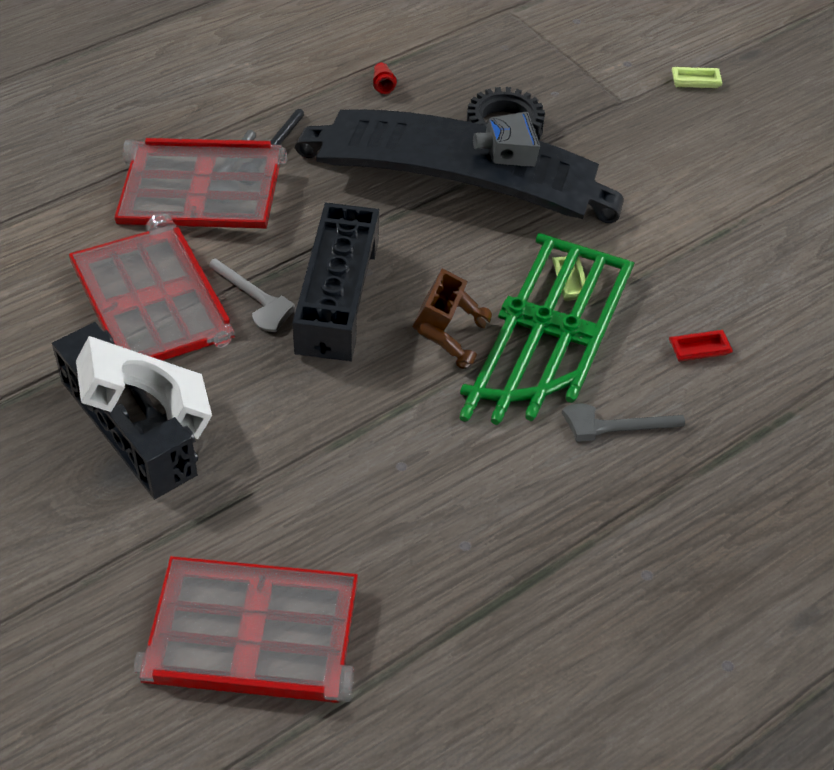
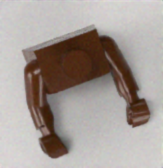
(437, 312)

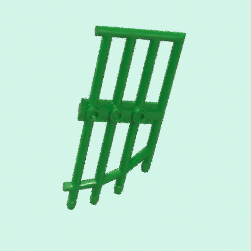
(547, 320)

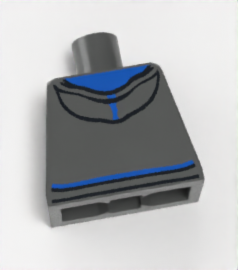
(509, 140)

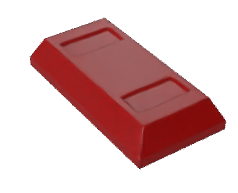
(700, 345)

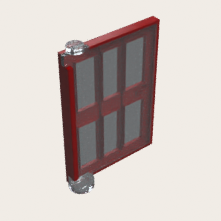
(200, 182)
(153, 292)
(252, 630)

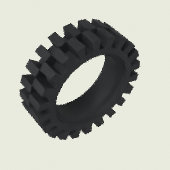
(506, 102)

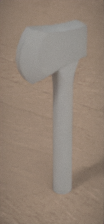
(275, 309)

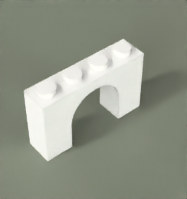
(107, 368)

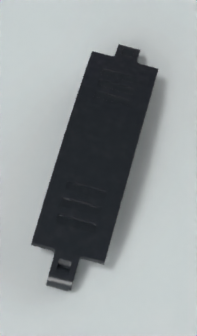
(446, 150)

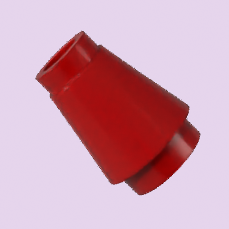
(383, 79)

